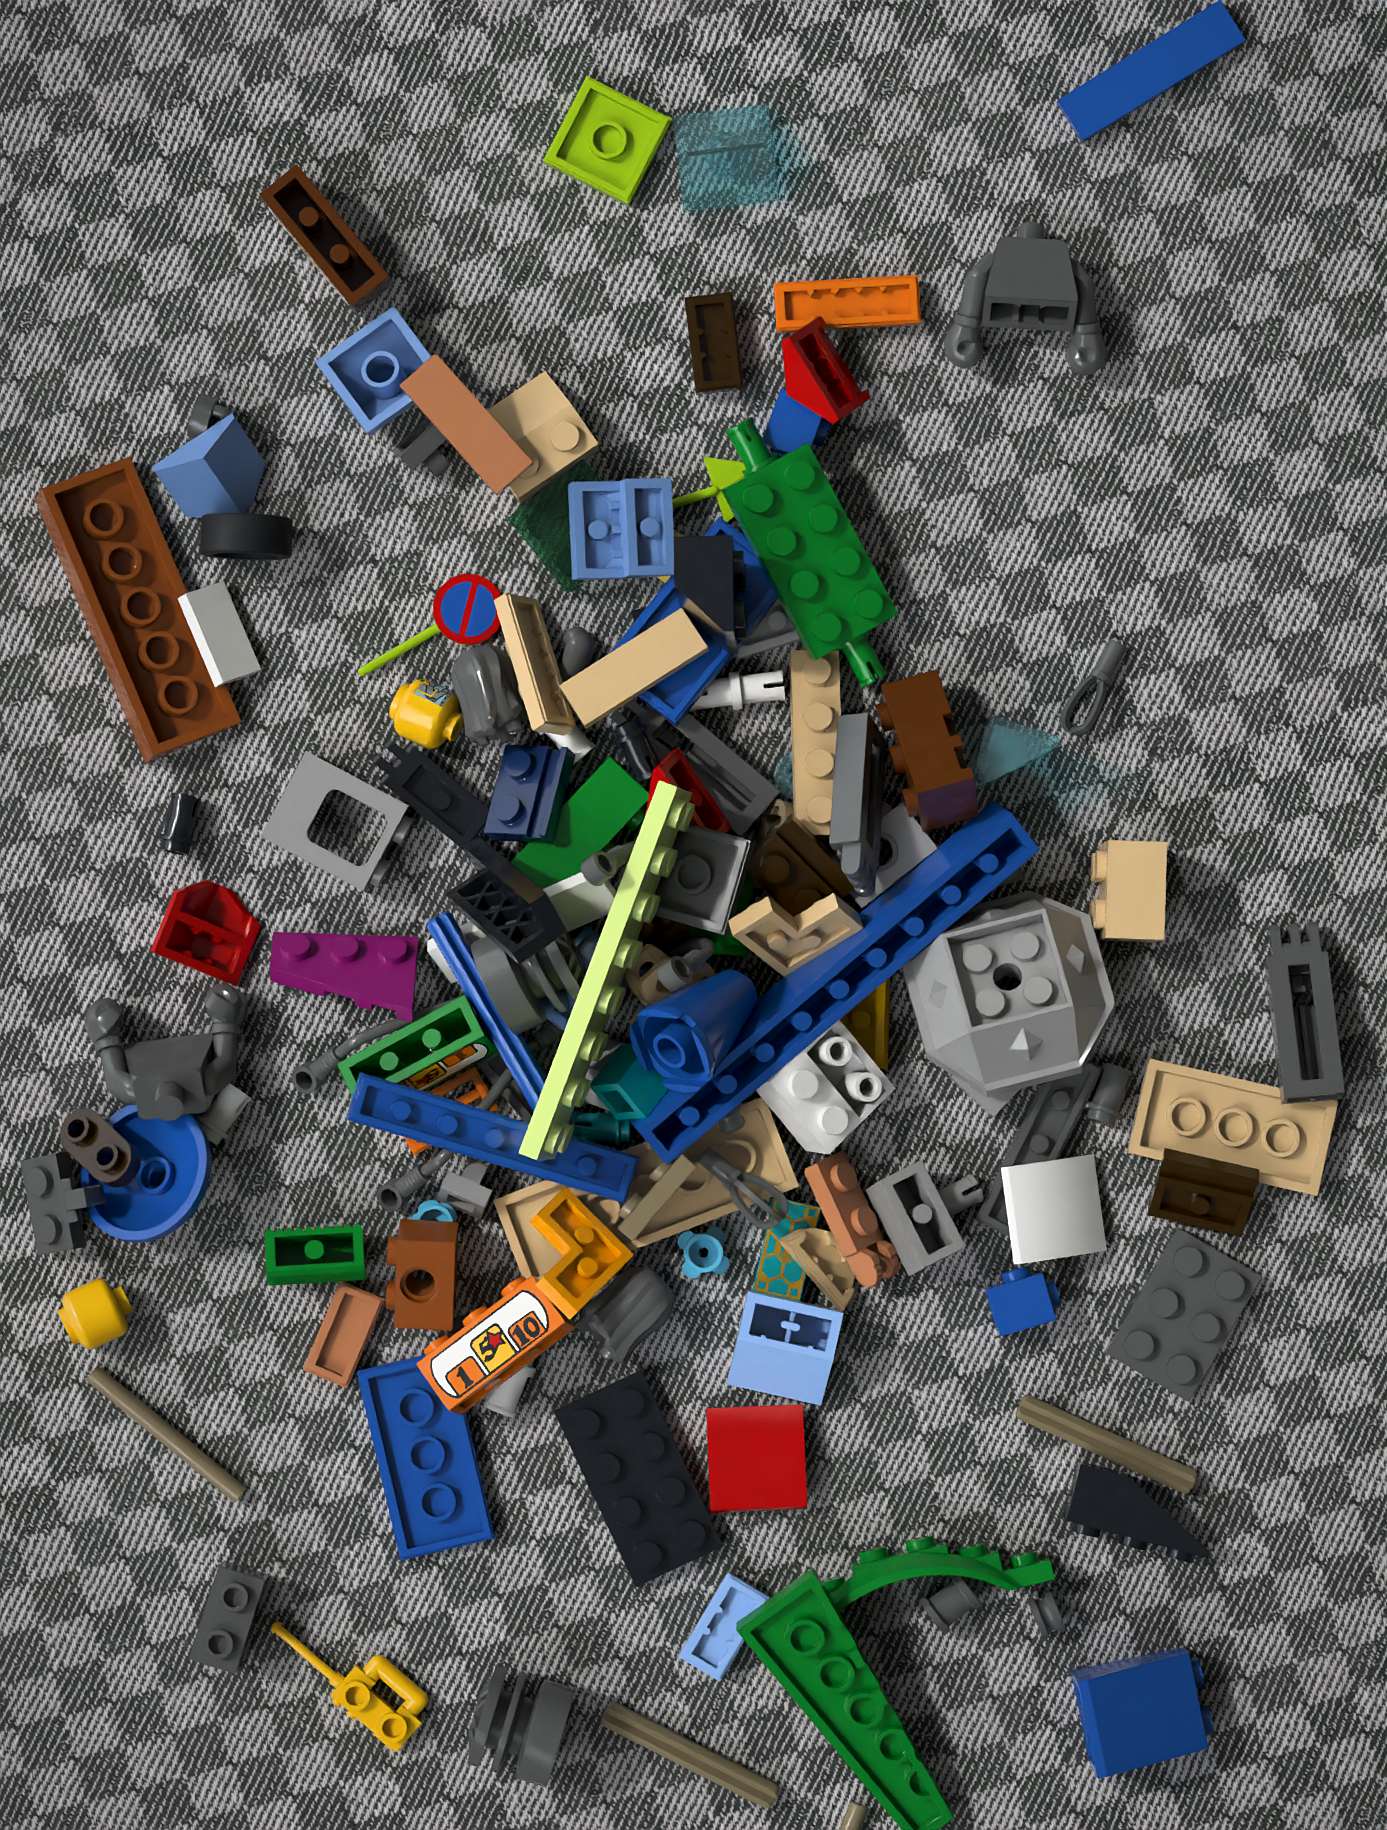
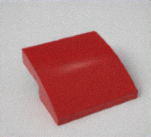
(756, 1458)

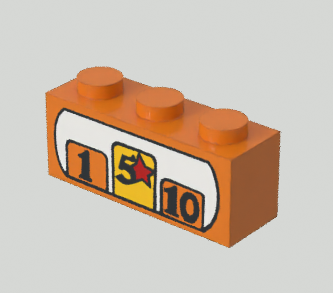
(493, 1345)

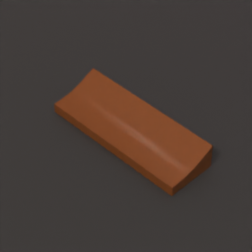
(133, 609)

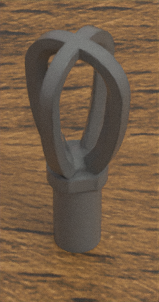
(1099, 675)
(733, 1178)

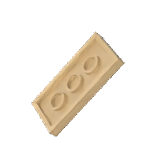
(1232, 1124)

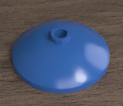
(144, 1207)

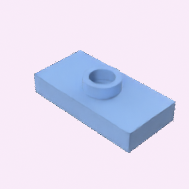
(715, 1637)

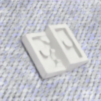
(1053, 1209)

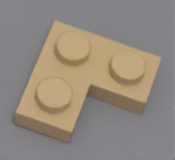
(794, 941)

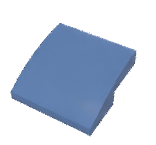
(621, 529)

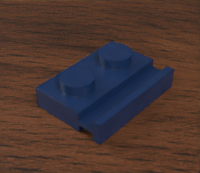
(529, 793)

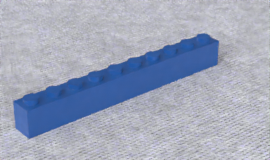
(836, 981)

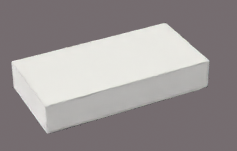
(219, 634)

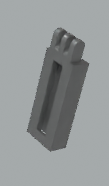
(730, 780)
(858, 799)
(1303, 1036)

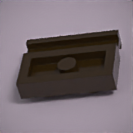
(797, 867)
(1203, 1192)

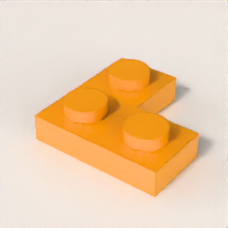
(588, 1252)

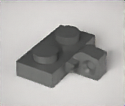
(57, 1202)

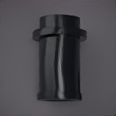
(636, 748)
(180, 824)

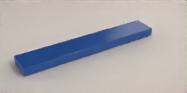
(487, 1137)

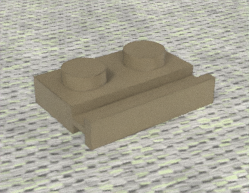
(640, 1210)

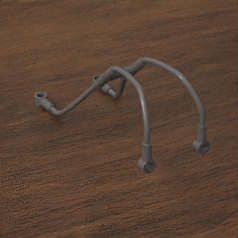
(672, 974)

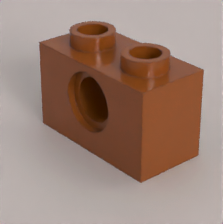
(425, 1247)

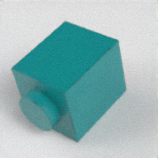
(627, 1086)

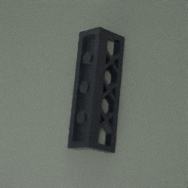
(517, 900)

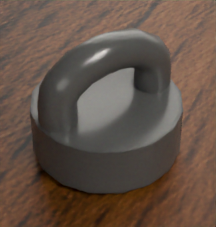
(204, 414)

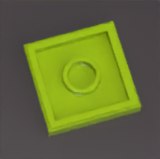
(607, 141)

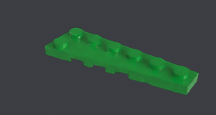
(828, 1676)

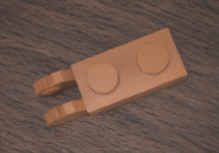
(852, 1220)

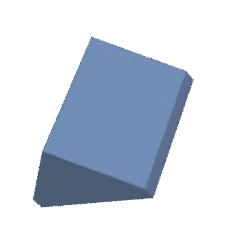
(372, 366)

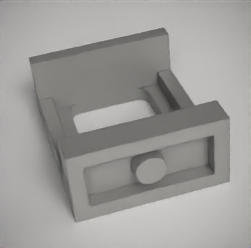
(301, 803)

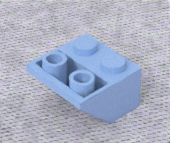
(785, 1347)

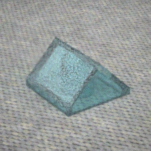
(725, 158)
(1007, 748)

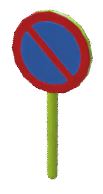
(461, 612)

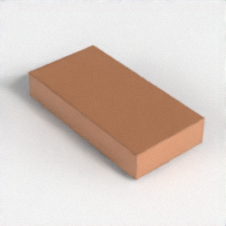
(344, 1334)

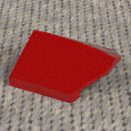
(818, 374)
(207, 931)

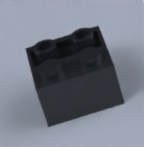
(708, 584)

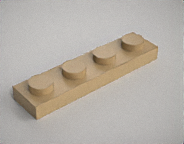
(814, 722)

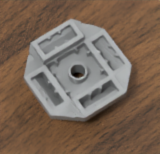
(1017, 1035)

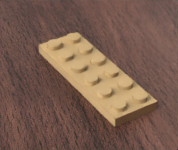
(699, 1199)

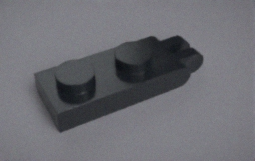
(432, 793)

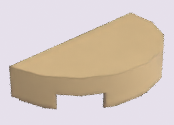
(823, 1262)

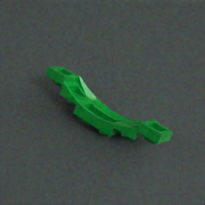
(930, 1558)

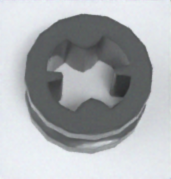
(1046, 1615)

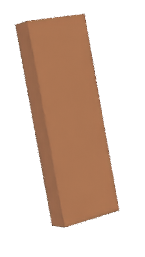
(466, 424)

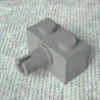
(920, 1216)

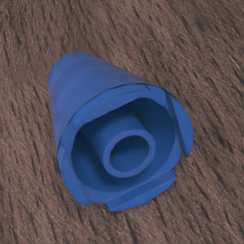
(693, 1029)

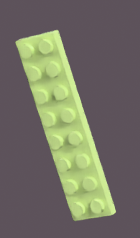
(601, 987)

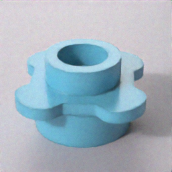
(714, 1261)

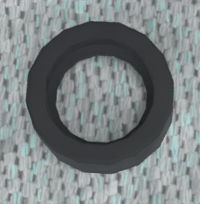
(246, 536)

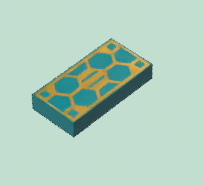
(777, 1270)

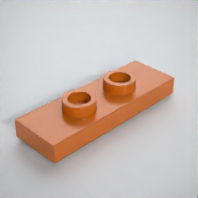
(848, 303)

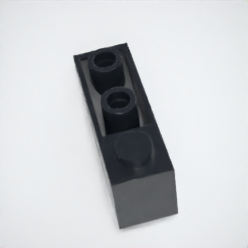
(1116, 1504)

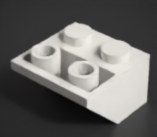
(826, 1090)

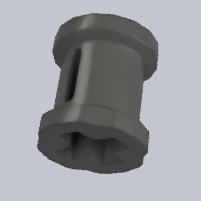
(950, 1603)

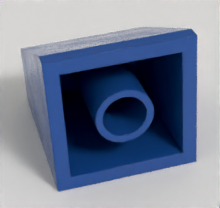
(1141, 1710)

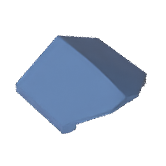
(213, 471)

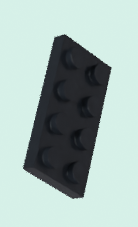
(638, 1478)

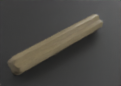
(1106, 1444)
(690, 1754)

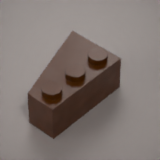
(927, 751)

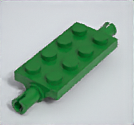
(809, 551)

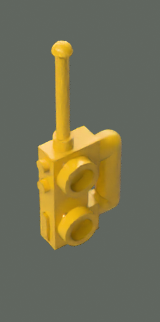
(355, 1693)

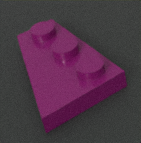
(359, 967)

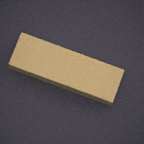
(633, 668)

